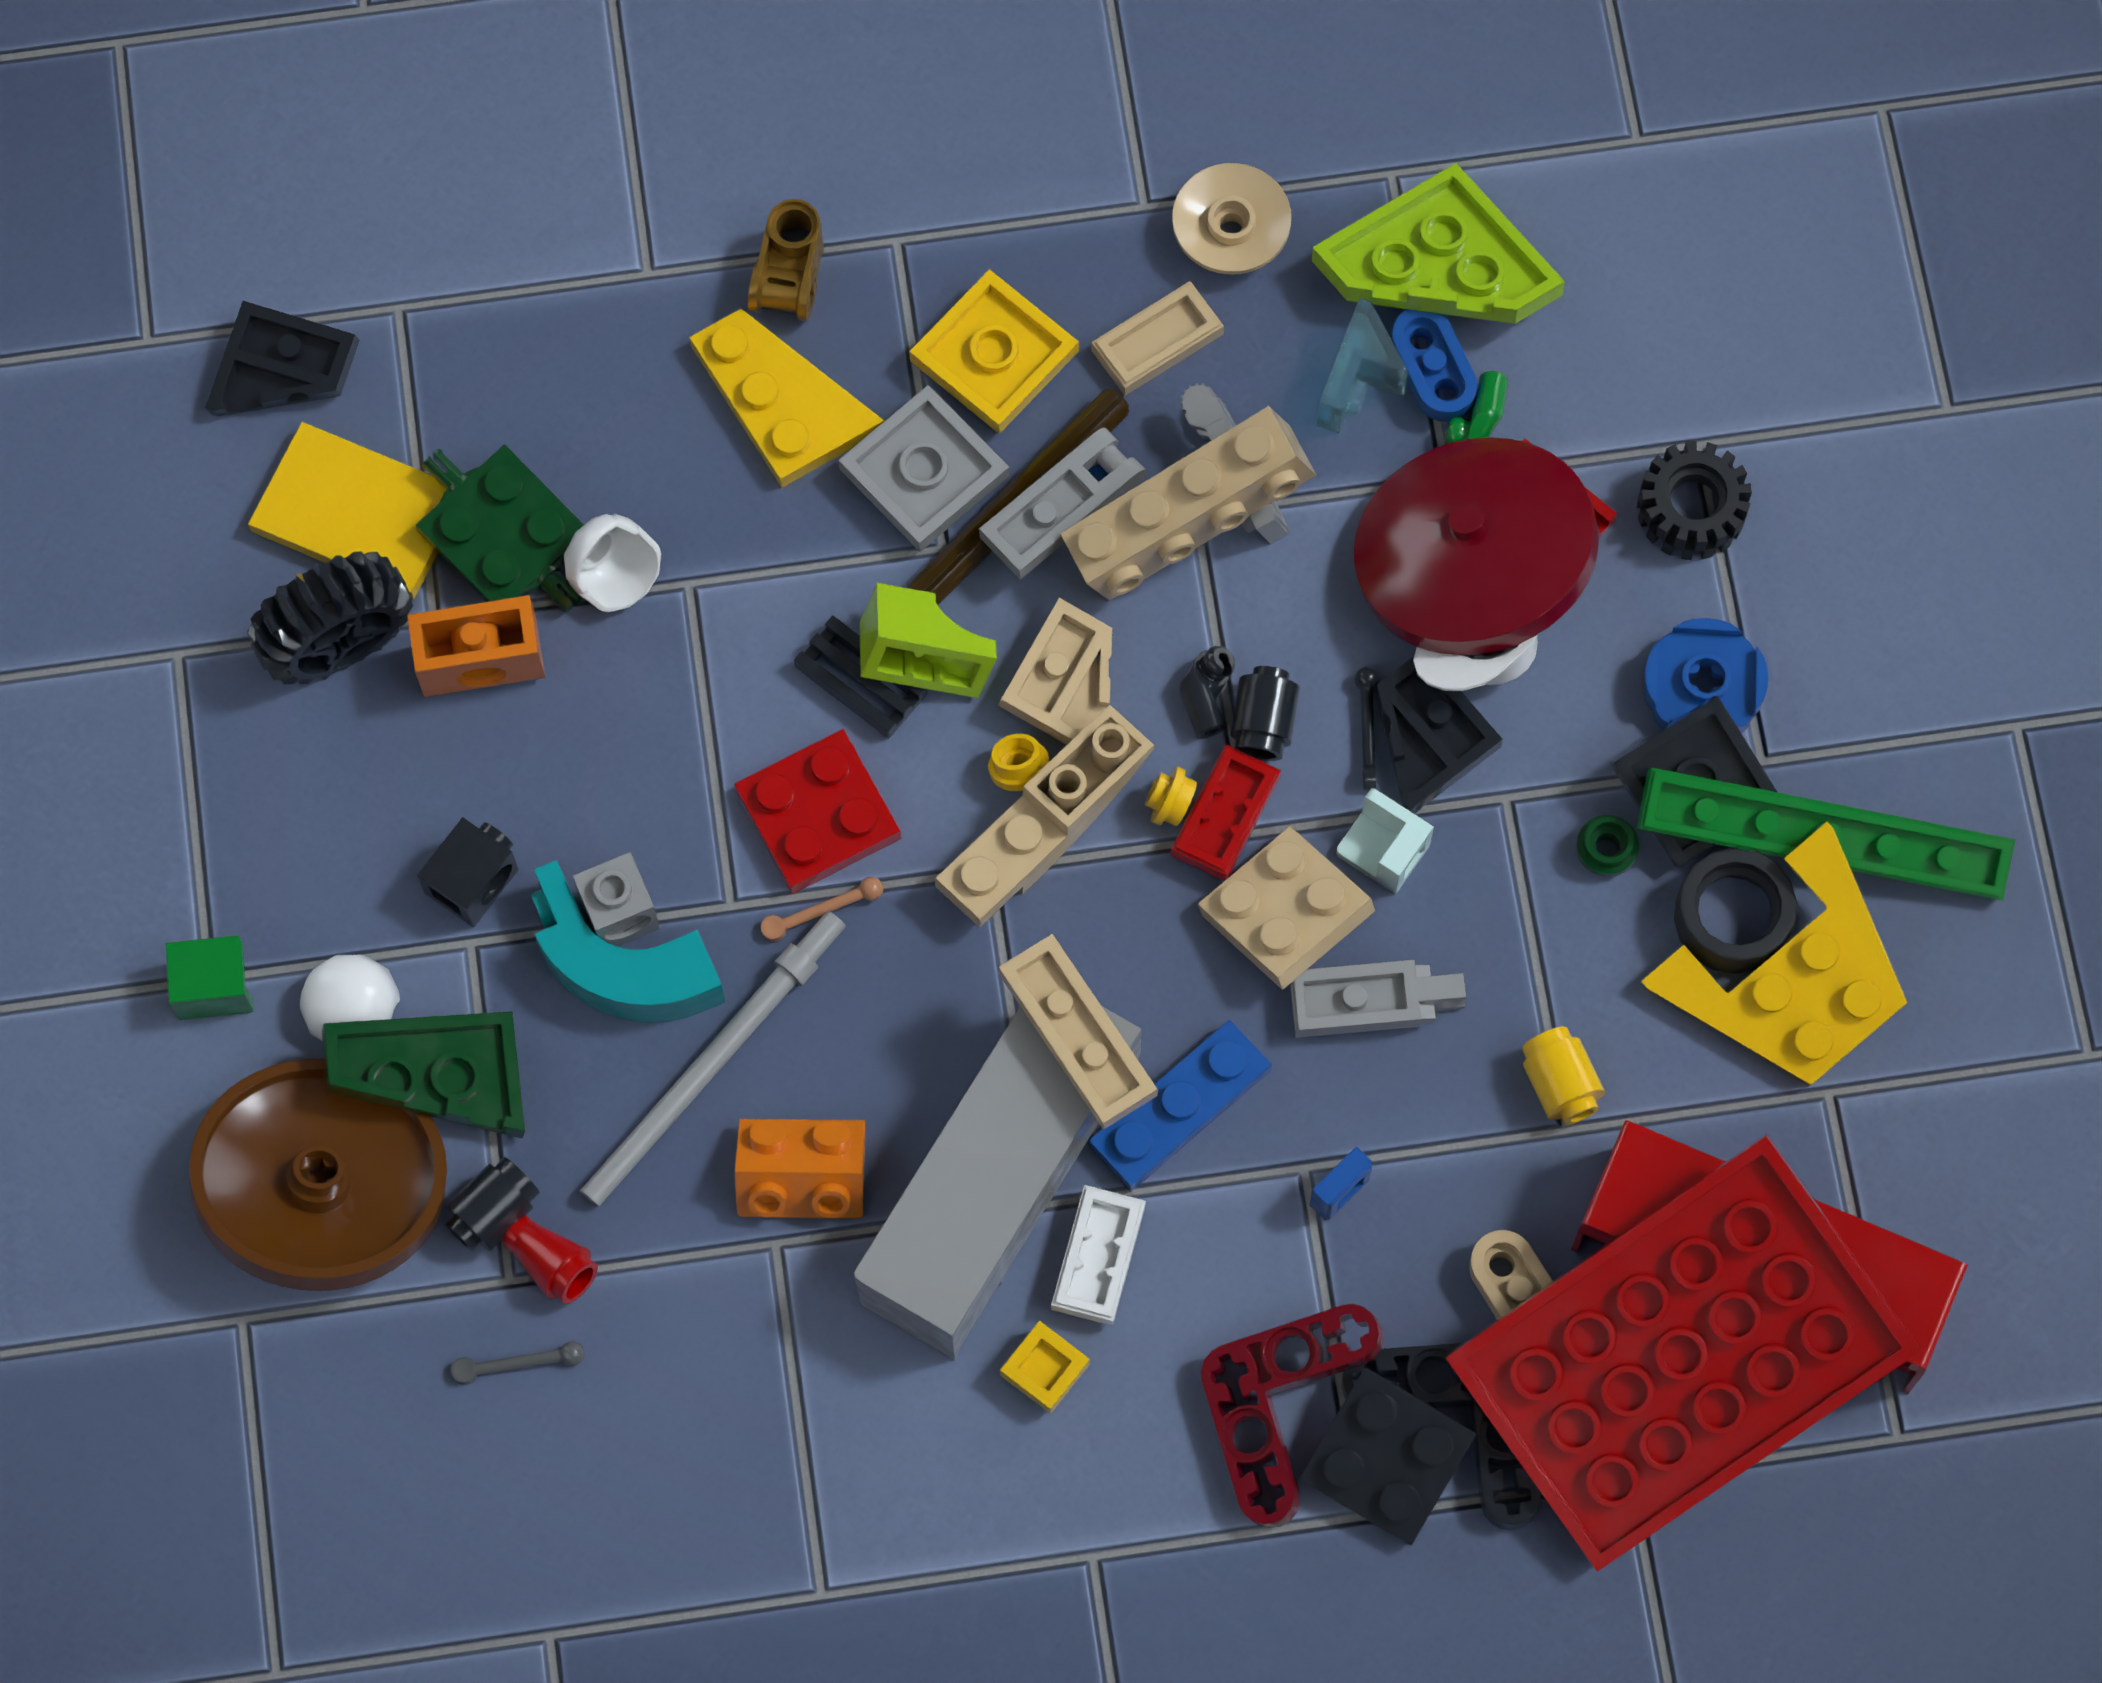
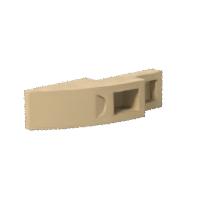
(1046, 818)

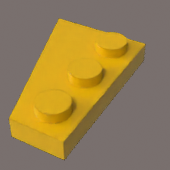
(780, 398)

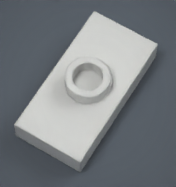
(1098, 1255)

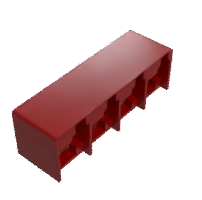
(1653, 1169)

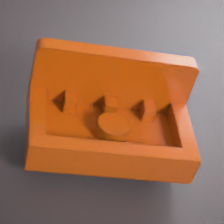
(800, 1168)

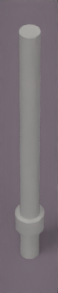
(794, 967)

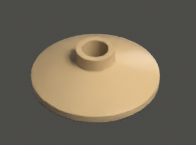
(1231, 195)

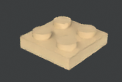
(1286, 907)

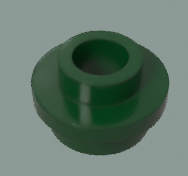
(1612, 829)

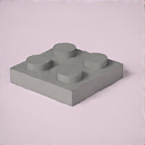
(924, 468)

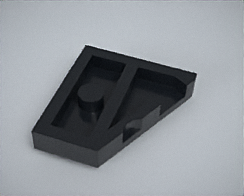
(1430, 735)

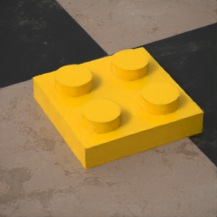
(994, 351)

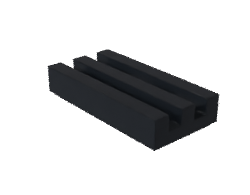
(823, 646)

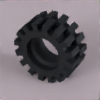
(1699, 467)

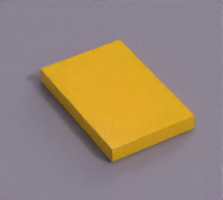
(346, 500)

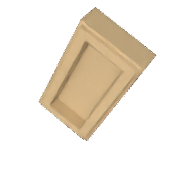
(1157, 338)

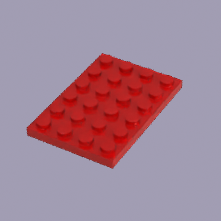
(1682, 1352)

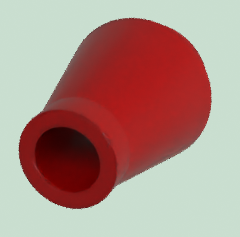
(553, 1262)

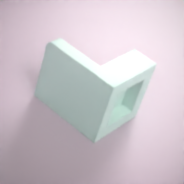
(1385, 841)

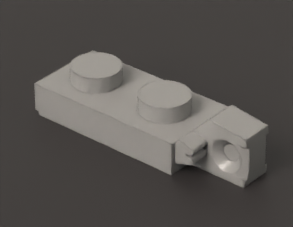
(1372, 997)

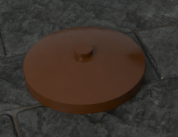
(313, 1180)

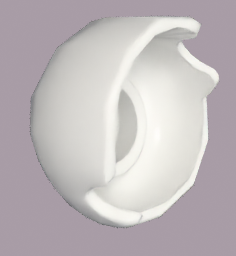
(612, 562)
(347, 991)

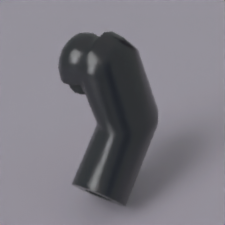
(1203, 685)

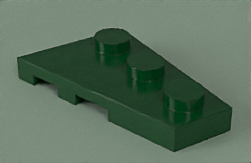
(431, 1066)

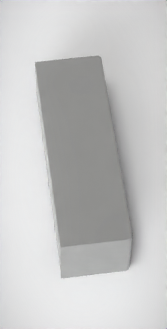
(979, 1190)

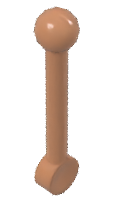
(775, 928)

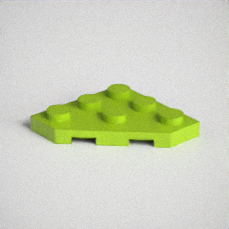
(1441, 254)

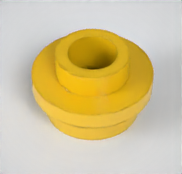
(1016, 761)
(1170, 796)

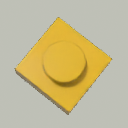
(1045, 1367)

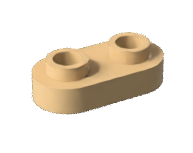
(1506, 1292)

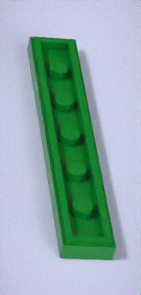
(1870, 839)

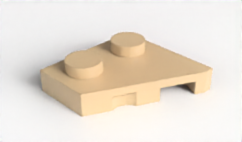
(1063, 675)

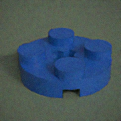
(1709, 645)

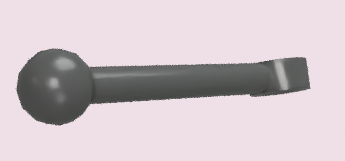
(466, 1371)

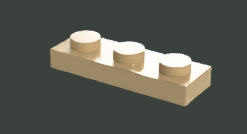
(1078, 1031)

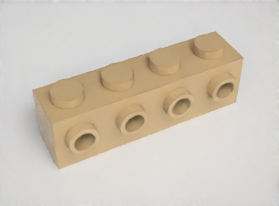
(1188, 504)

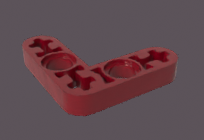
(1266, 1379)

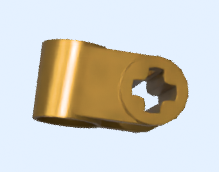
(788, 271)

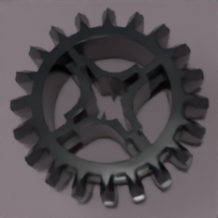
(330, 617)

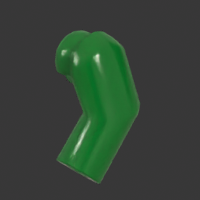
(1486, 412)

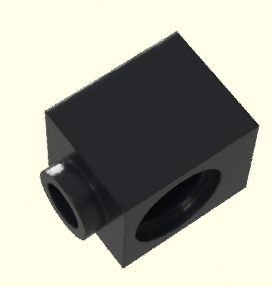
(469, 870)

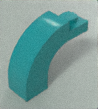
(621, 982)

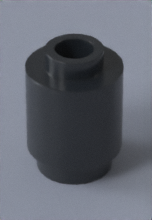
(1264, 713)
(490, 1205)

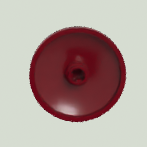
(1476, 546)

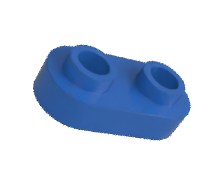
(1435, 367)

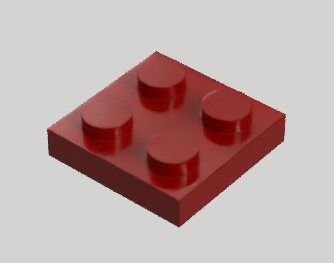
(817, 811)

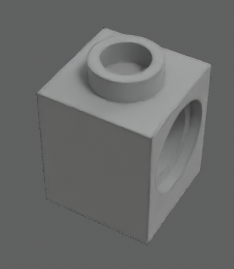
(616, 900)

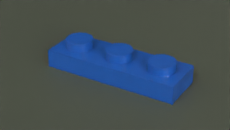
(1184, 1106)

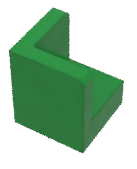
(207, 978)

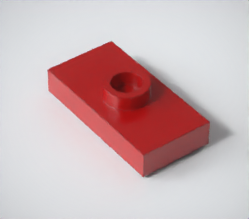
(1225, 813)

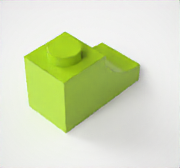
(917, 645)

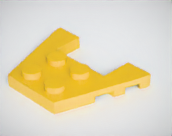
(1815, 992)

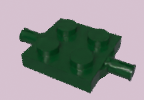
(501, 528)

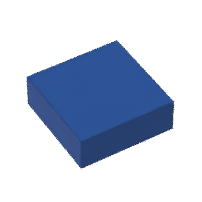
(1341, 1184)

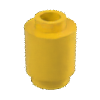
(1562, 1075)

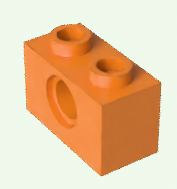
(476, 646)

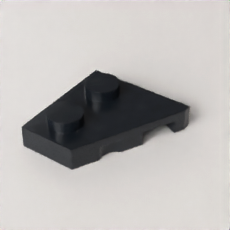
(279, 362)

